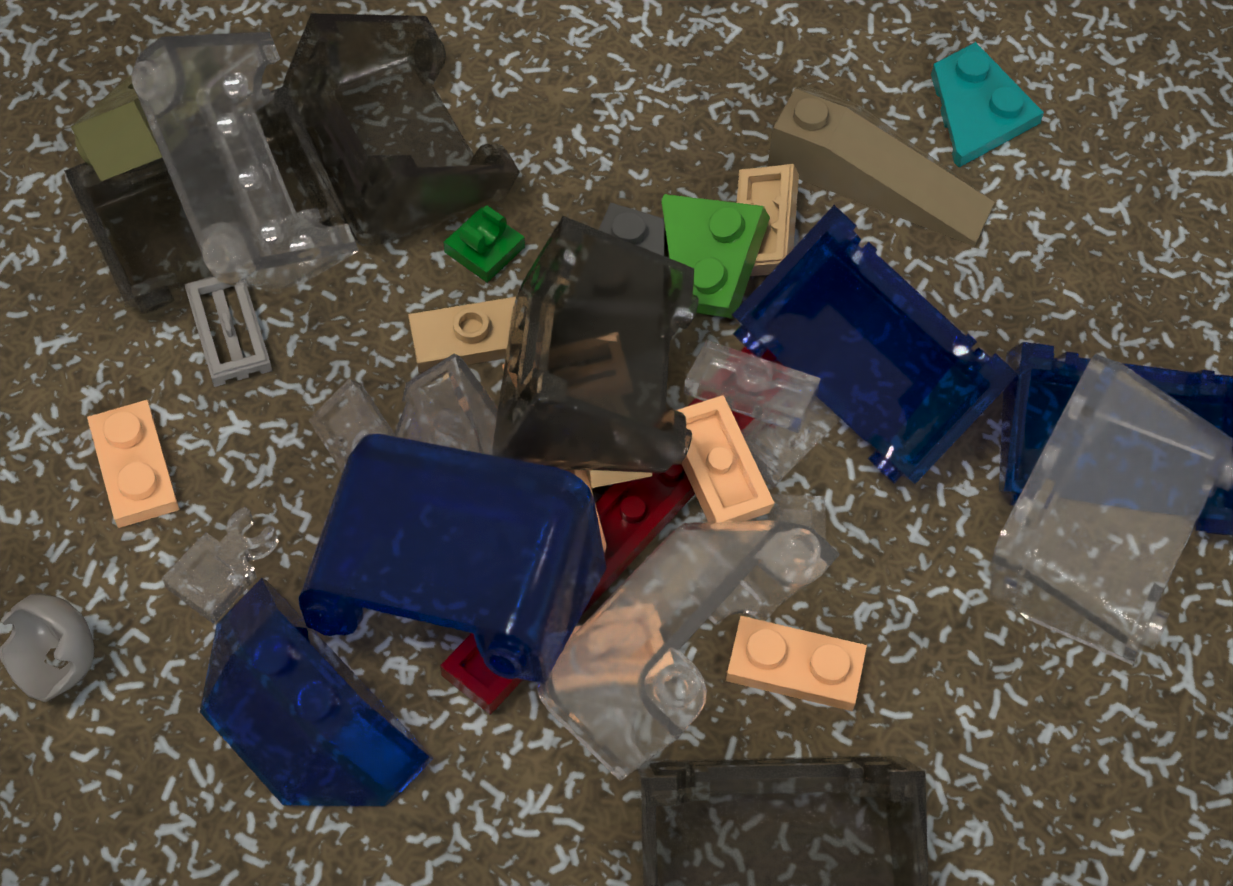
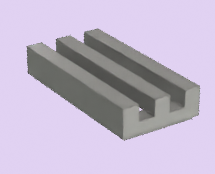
(239, 366)

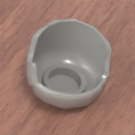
(37, 626)

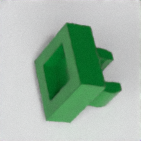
(484, 243)

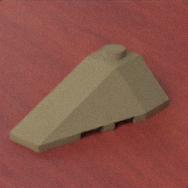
(868, 161)

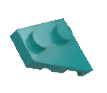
(980, 103)

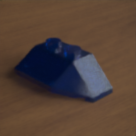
(302, 711)

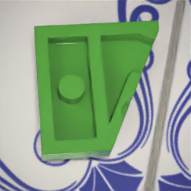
(719, 244)

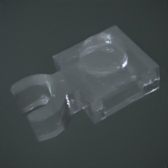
(219, 572)

